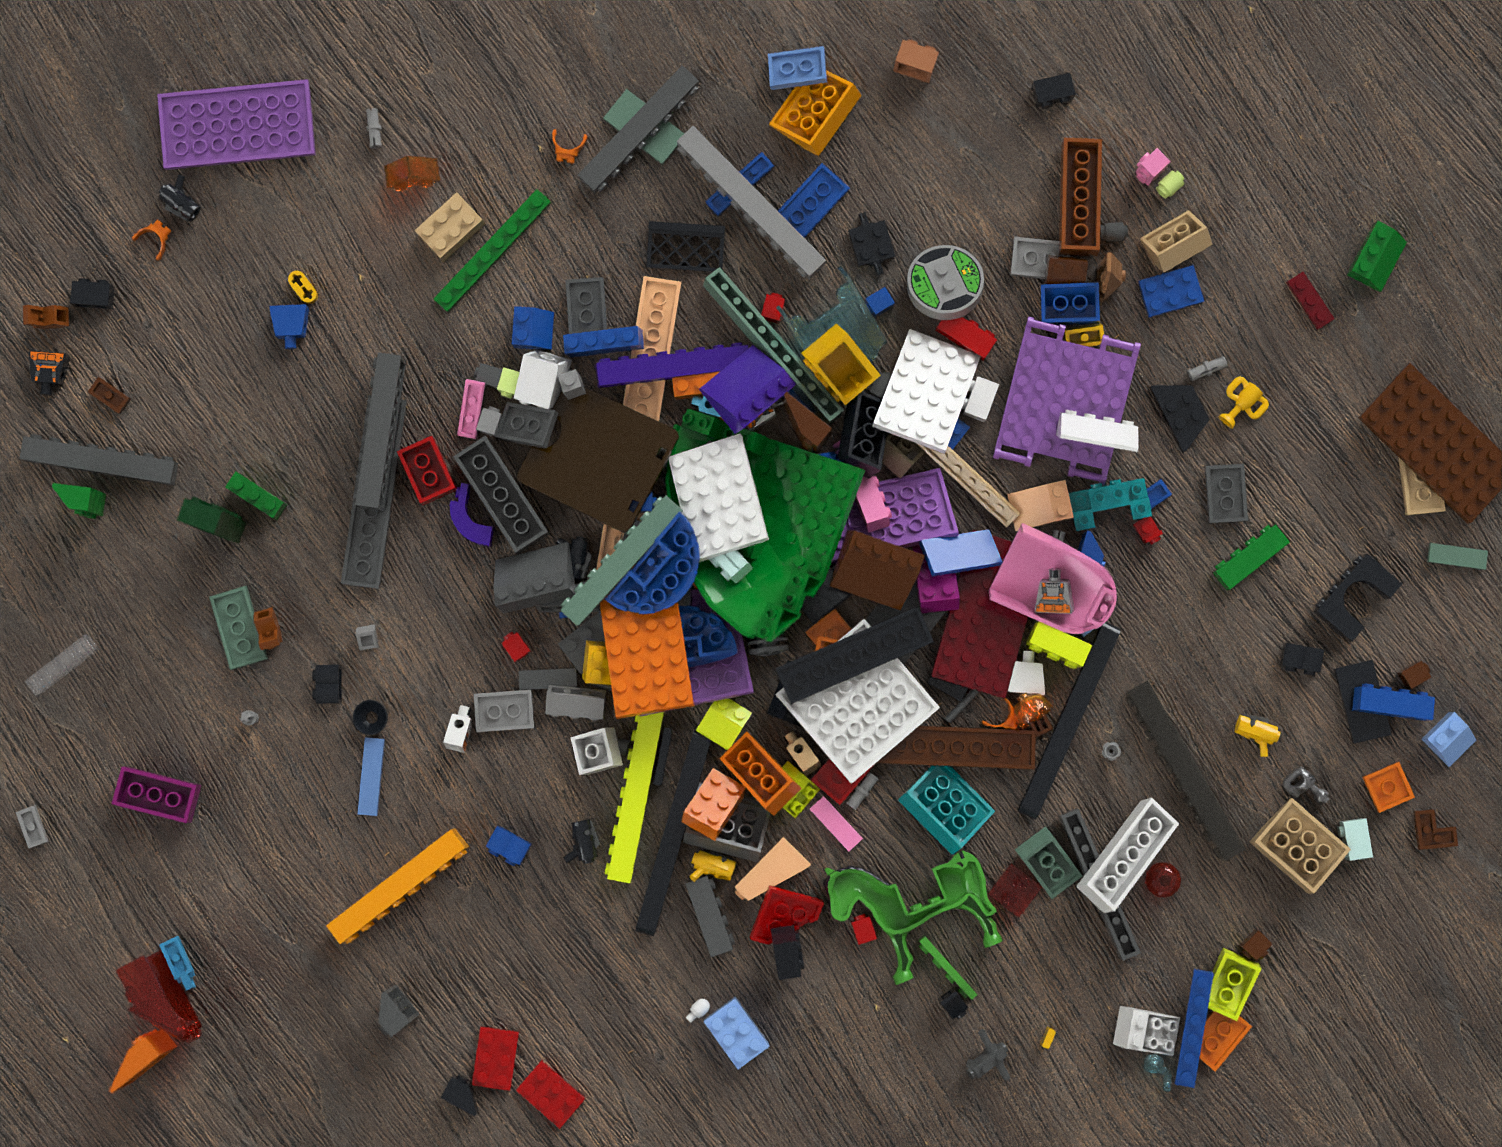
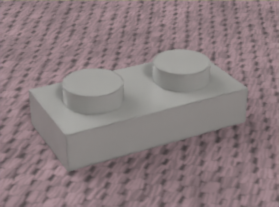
(32, 826)

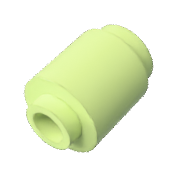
(1170, 184)

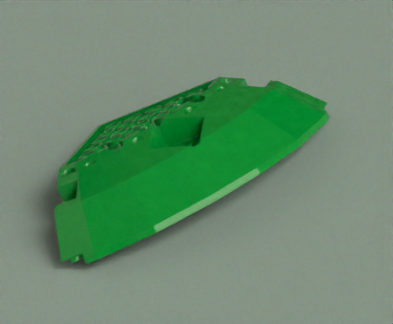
(804, 513)

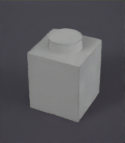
(571, 384)
(489, 421)

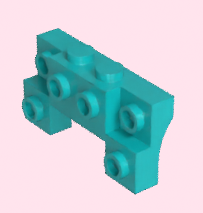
(1107, 497)

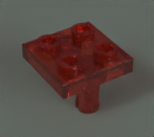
(1014, 890)

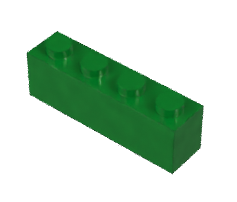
(1250, 557)

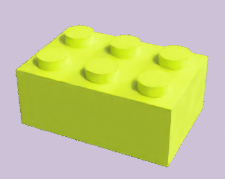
(1058, 645)

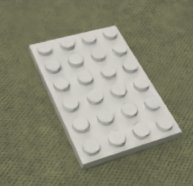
(926, 391)
(719, 496)

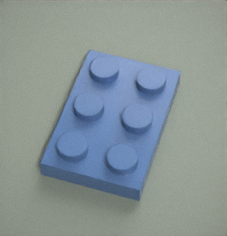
(797, 68)

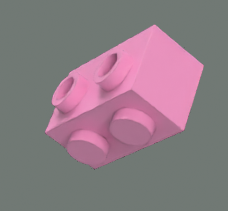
(1151, 166)

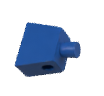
(290, 322)

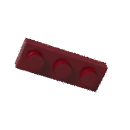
(1310, 300)

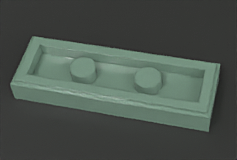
(1457, 556)

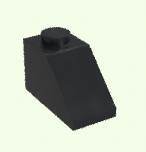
(953, 1004)
(461, 1094)

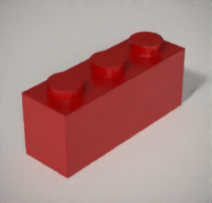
(968, 335)

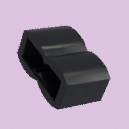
(1301, 658)
(328, 684)

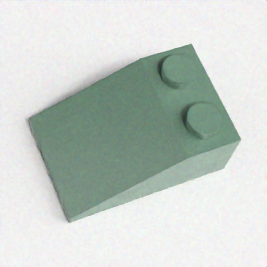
(1048, 862)

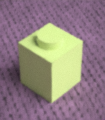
(508, 382)

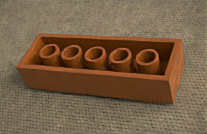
(1080, 196)

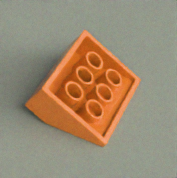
(142, 1056)

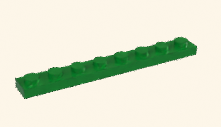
(492, 250)

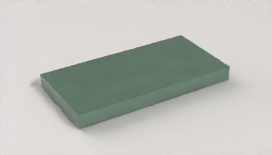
(658, 147)
(237, 628)

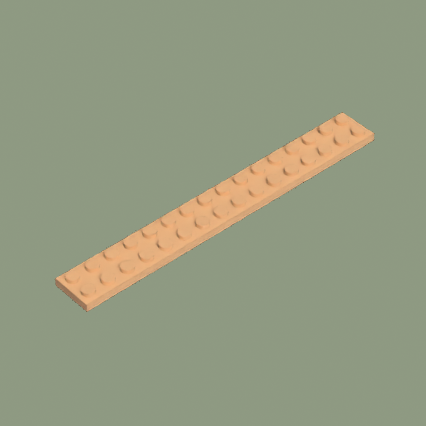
(657, 320)

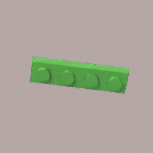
(952, 975)

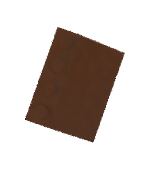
(809, 428)
(876, 569)

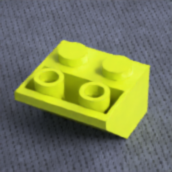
(804, 796)

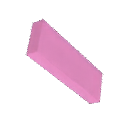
(471, 408)
(836, 823)

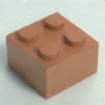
(916, 60)

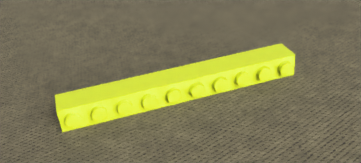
(634, 797)

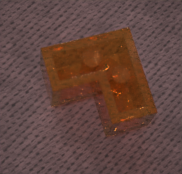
(411, 172)

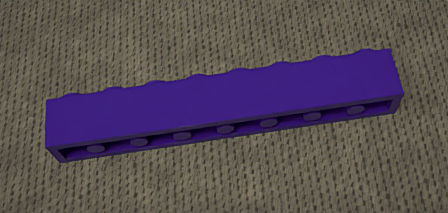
(665, 366)

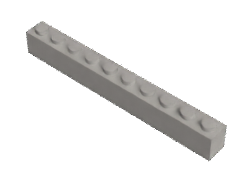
(751, 203)

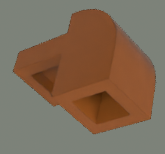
(46, 317)
(267, 628)

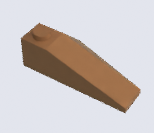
(1109, 276)

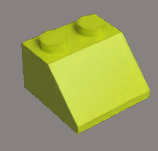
(724, 722)

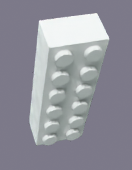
(1127, 855)

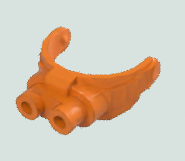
(567, 154)
(160, 231)
(1009, 723)

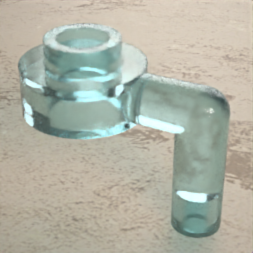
(1155, 1064)

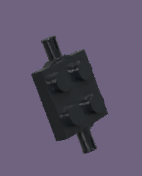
(871, 243)

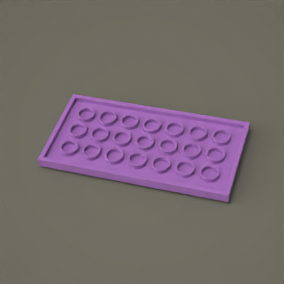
(236, 124)
(917, 508)

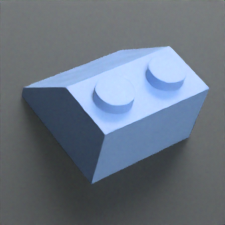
(1449, 738)

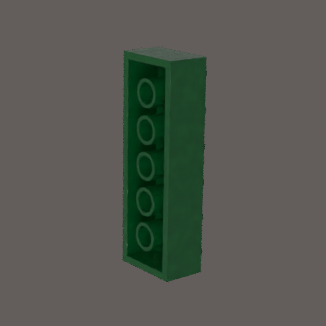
(212, 519)

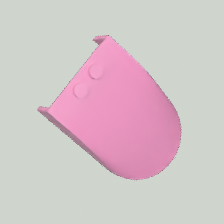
(1029, 562)

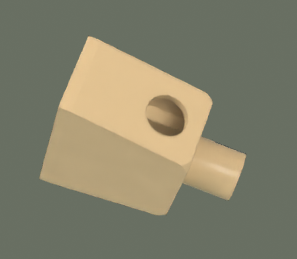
(806, 759)

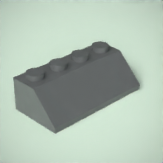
(395, 1011)

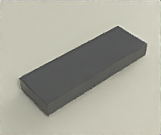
(543, 678)

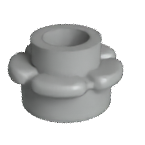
(1116, 751)

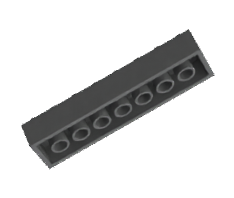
(380, 432)

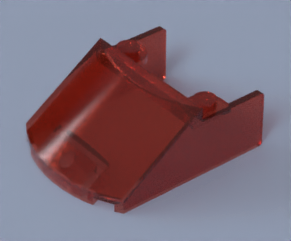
(159, 997)

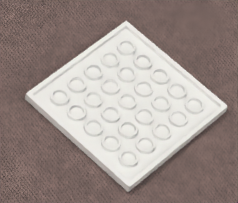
(864, 714)

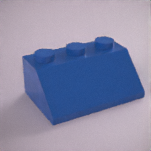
(1070, 303)

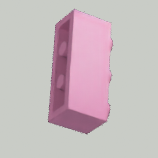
(872, 505)

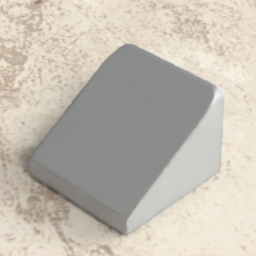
(367, 637)

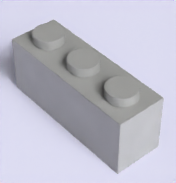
(575, 702)

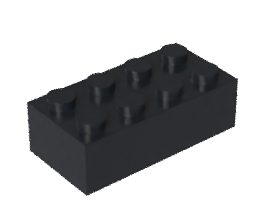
(860, 442)

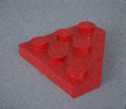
(784, 909)

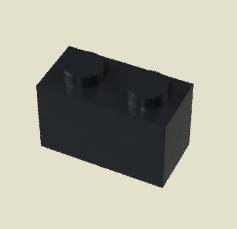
(1053, 90)
(92, 294)

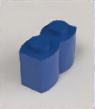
(508, 845)

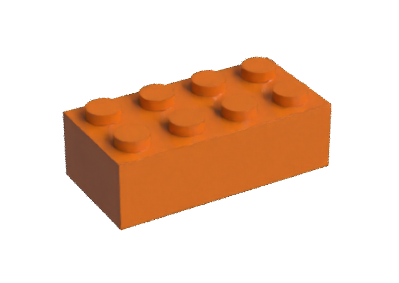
(760, 773)

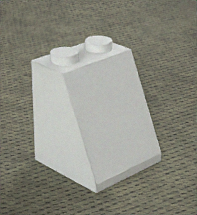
(539, 378)

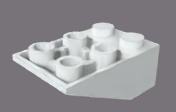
(1146, 1031)

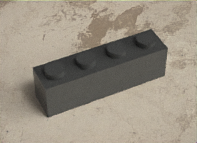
(709, 915)

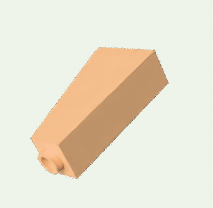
(775, 867)

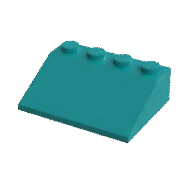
(946, 806)

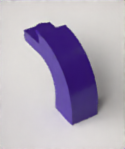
(472, 531)

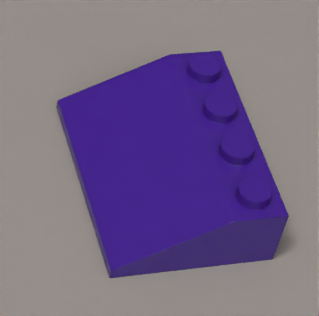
(746, 388)

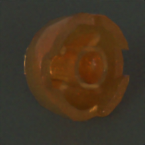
(1031, 708)

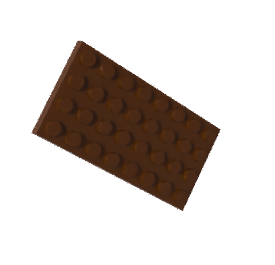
(1436, 442)

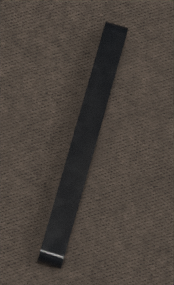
(1069, 720)
(672, 835)

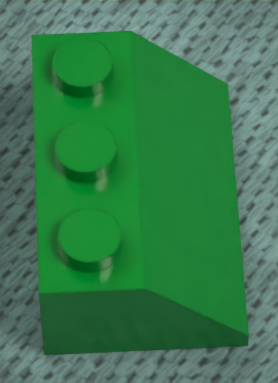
(1377, 256)
(82, 500)

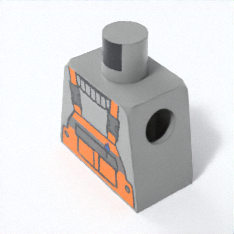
(1054, 594)

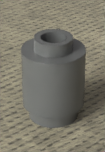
(1113, 232)

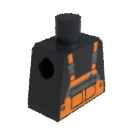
(48, 369)

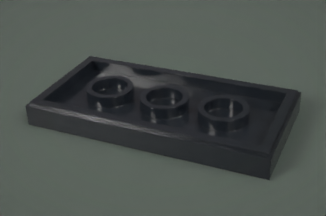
(1361, 725)

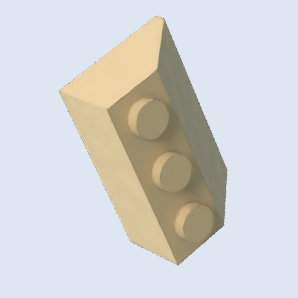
(1176, 241)

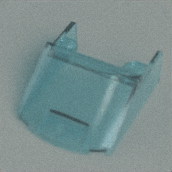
(849, 314)

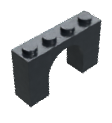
(1332, 608)

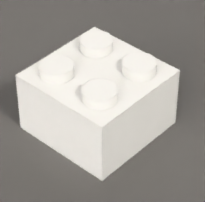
(596, 751)

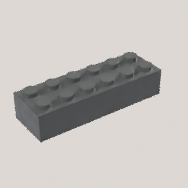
(501, 495)

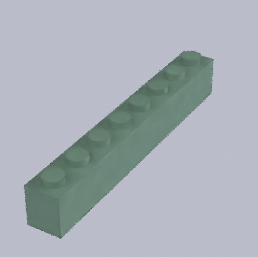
(622, 560)

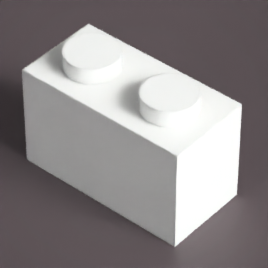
(980, 399)

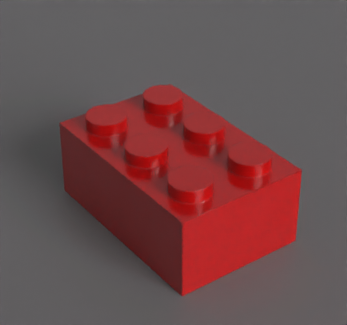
(427, 470)

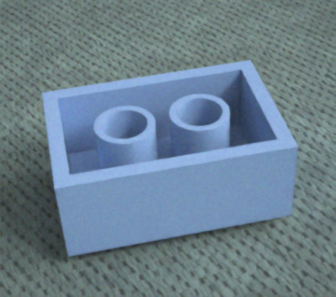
(736, 1032)

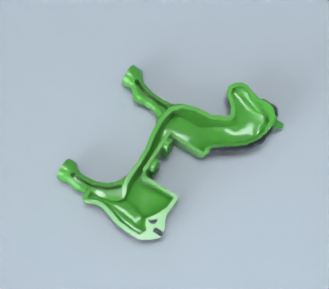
(959, 886)

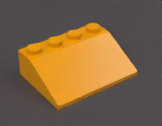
(816, 112)

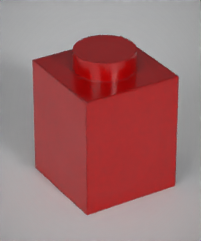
(769, 310)
(515, 646)
(863, 929)

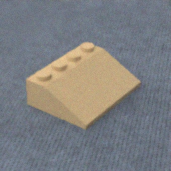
(1300, 846)

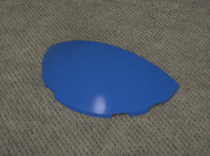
(662, 573)
(705, 637)

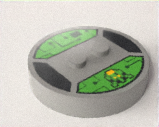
(945, 282)

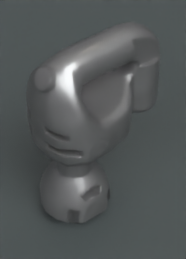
(1307, 782)

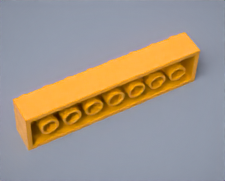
(394, 889)

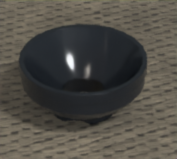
(360, 717)

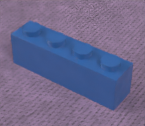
(603, 341)
(1393, 703)

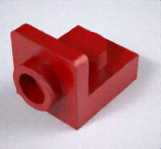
(1147, 530)

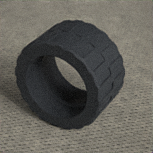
(824, 600)

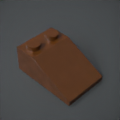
(1065, 270)

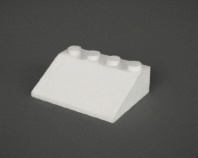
(1098, 431)

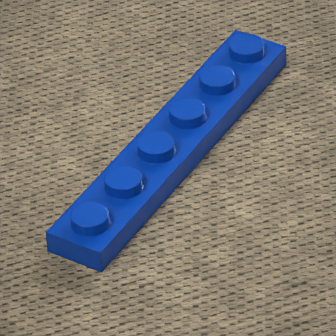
(1194, 1028)

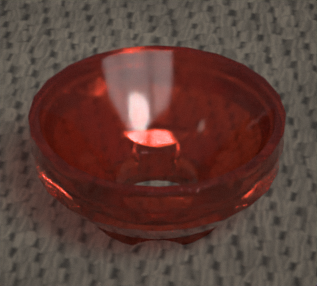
(1154, 874)

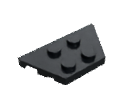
(1181, 411)

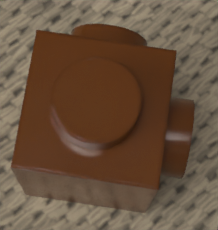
(1255, 946)

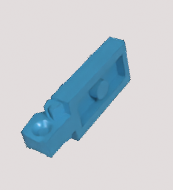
(178, 962)

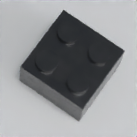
(787, 952)

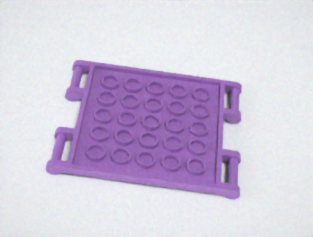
(1057, 378)

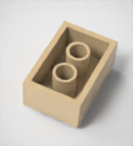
(450, 227)

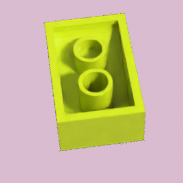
(1232, 983)

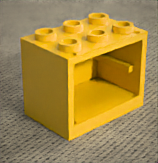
(839, 365)

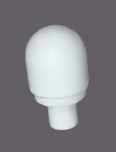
(698, 1009)

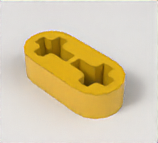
(299, 290)

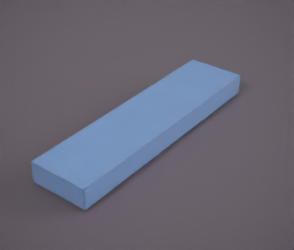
(371, 776)

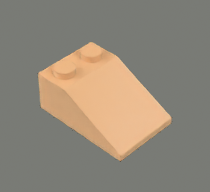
(1042, 505)

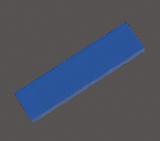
(752, 172)

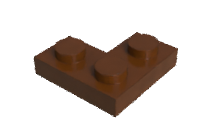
(1429, 835)

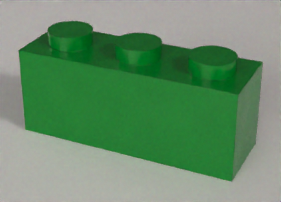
(256, 495)

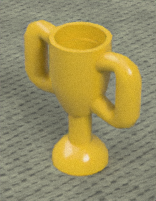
(1247, 397)

